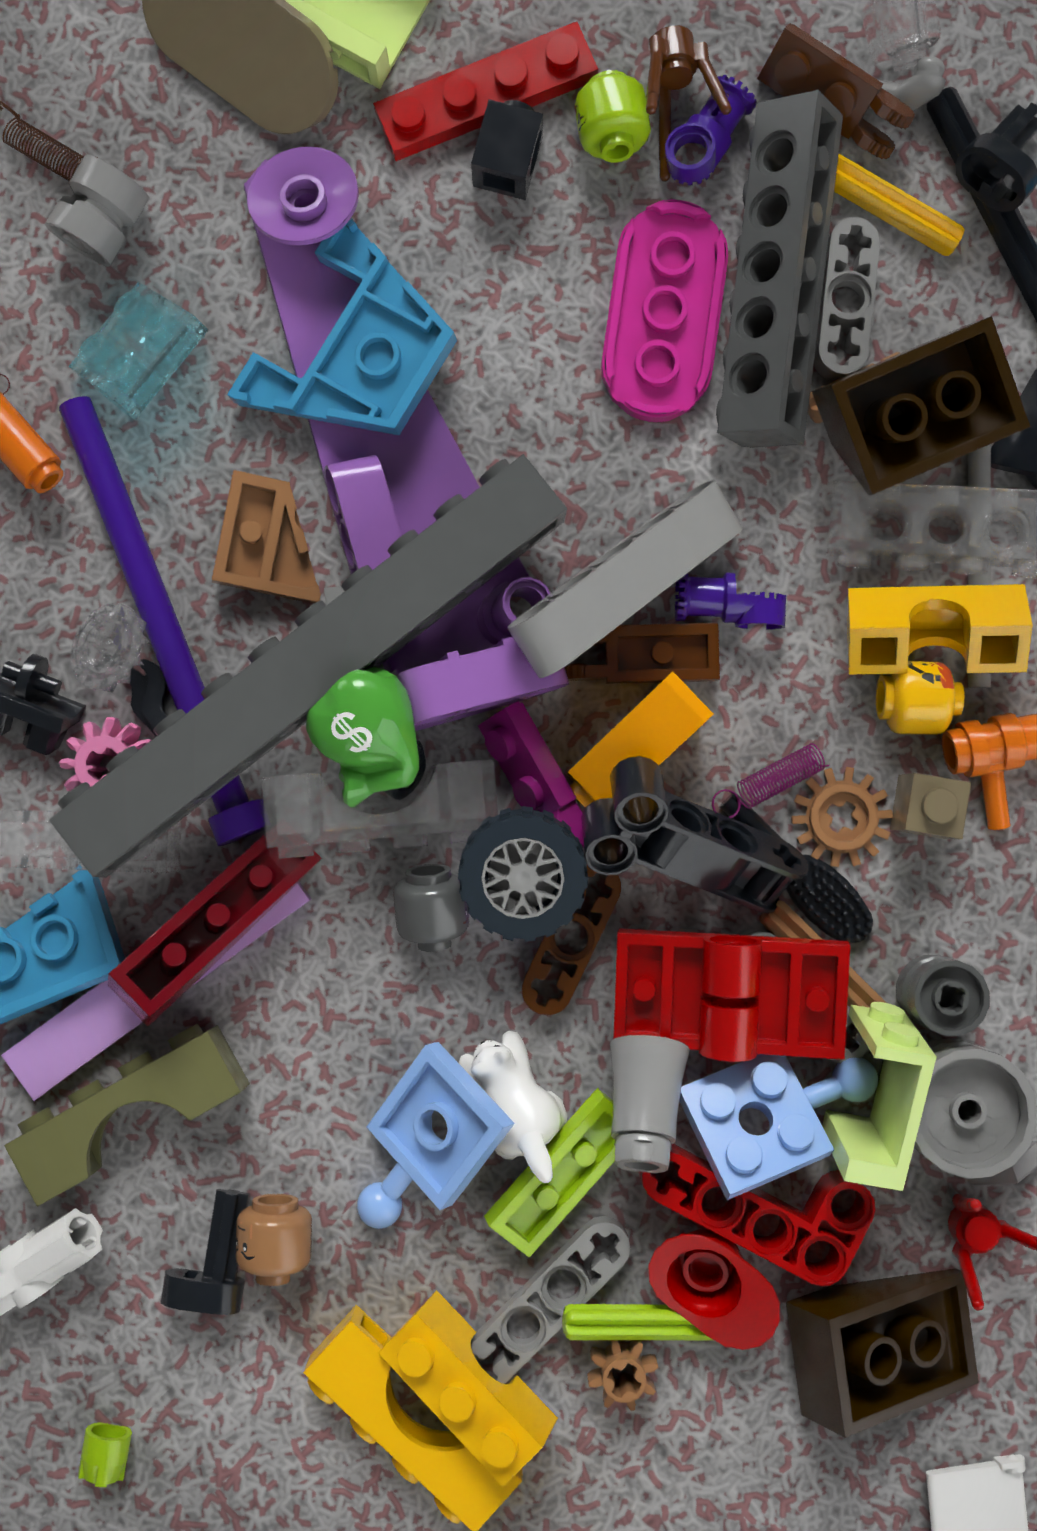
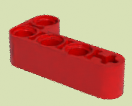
(796, 1227)

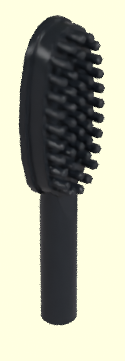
(822, 892)

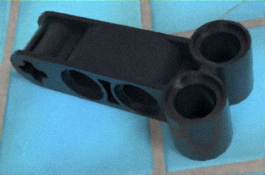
(684, 840)

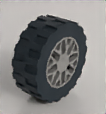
(523, 874)

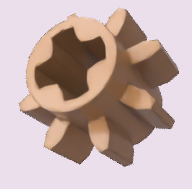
(628, 1386)

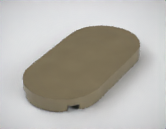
(251, 54)

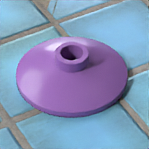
(298, 180)

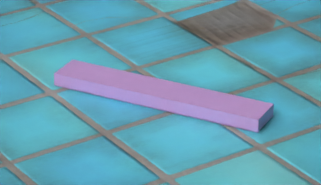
(103, 1019)

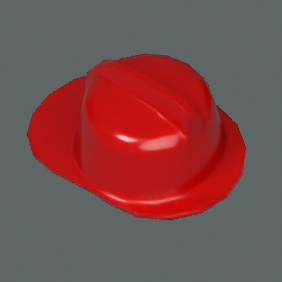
(715, 1289)

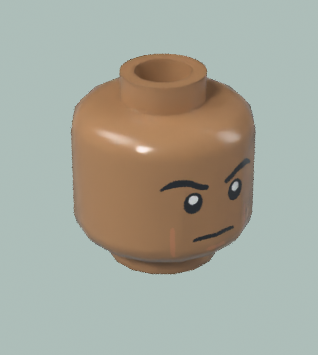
(273, 1238)

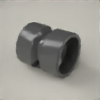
(943, 994)

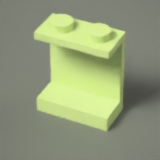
(364, 33)
(881, 1146)

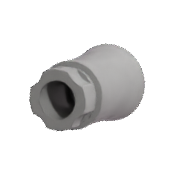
(646, 1099)

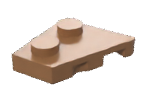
(263, 541)

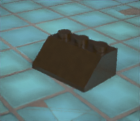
(923, 407)

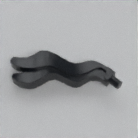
(148, 694)

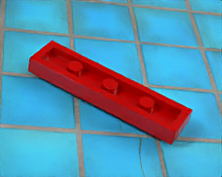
(459, 99)

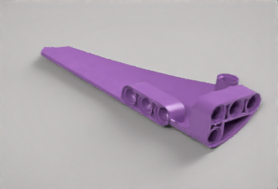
(395, 485)

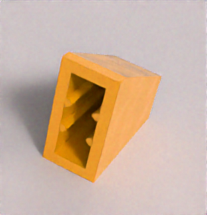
(648, 731)

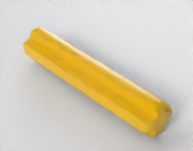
(897, 207)

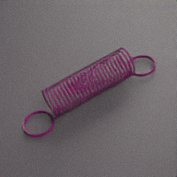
(767, 780)

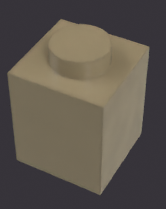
(930, 806)

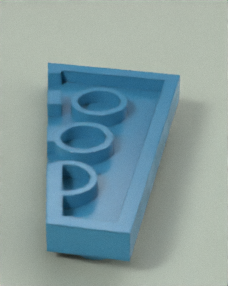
(57, 948)

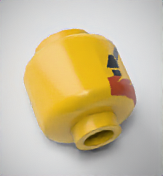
(920, 699)

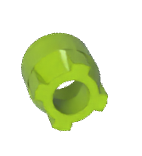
(104, 1453)

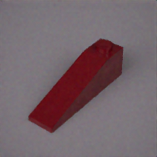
(205, 929)

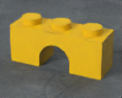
(980, 622)
(492, 1419)

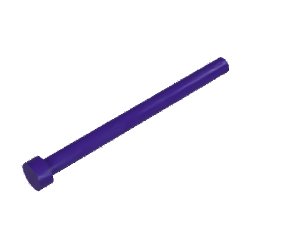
(235, 813)

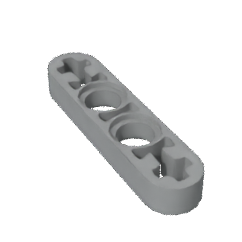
(537, 1298)

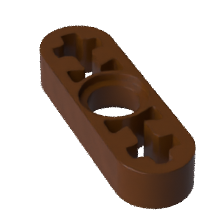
(567, 982)

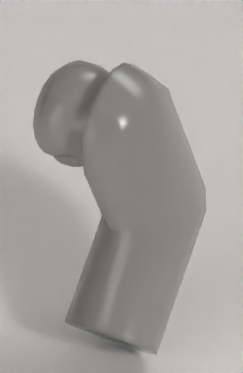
(921, 87)

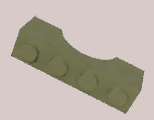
(67, 1147)

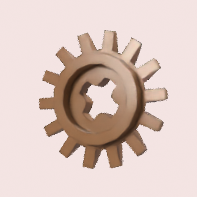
(864, 813)

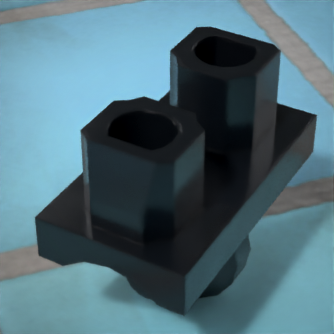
(34, 698)

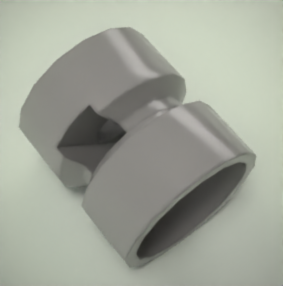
(97, 211)

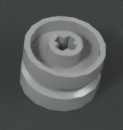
(992, 1126)

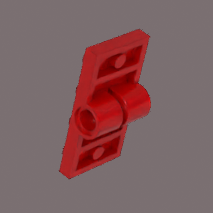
(734, 993)

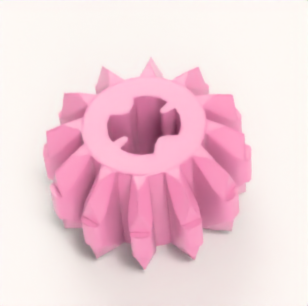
(99, 742)

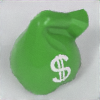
(369, 731)

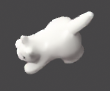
(537, 1113)

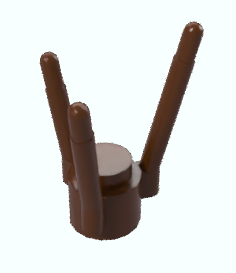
(672, 68)

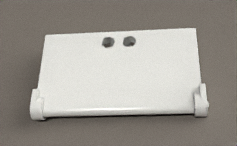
(979, 1496)

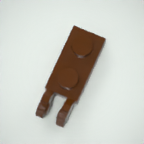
(806, 65)
(652, 652)

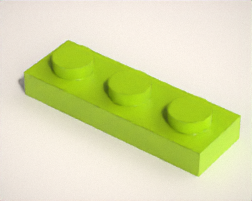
(579, 1159)

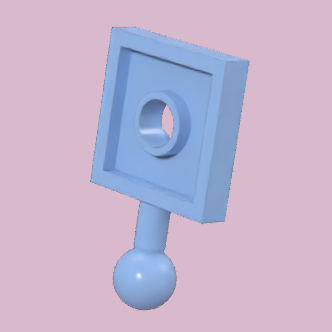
(406, 1132)
(794, 1132)

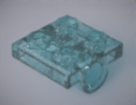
(138, 349)

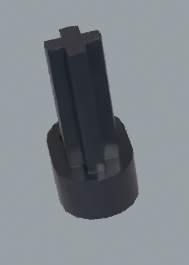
(999, 153)
(216, 1287)

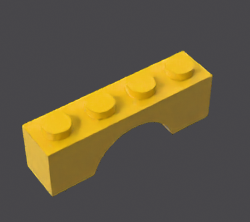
(359, 1381)

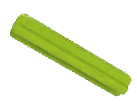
(627, 1323)

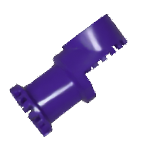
(711, 131)
(718, 598)

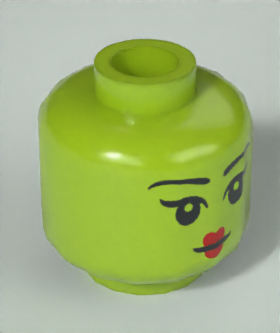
(612, 116)

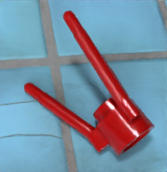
(978, 1232)

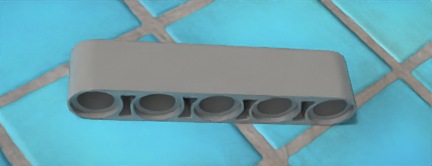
(624, 579)

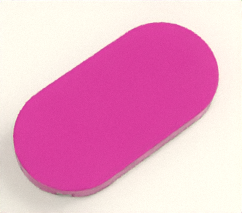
(664, 310)

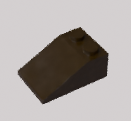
(881, 1348)

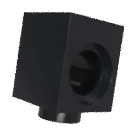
(507, 148)

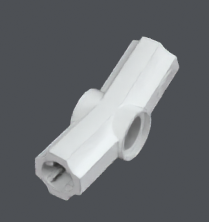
(44, 1258)

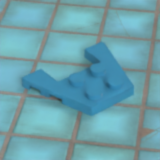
(372, 360)

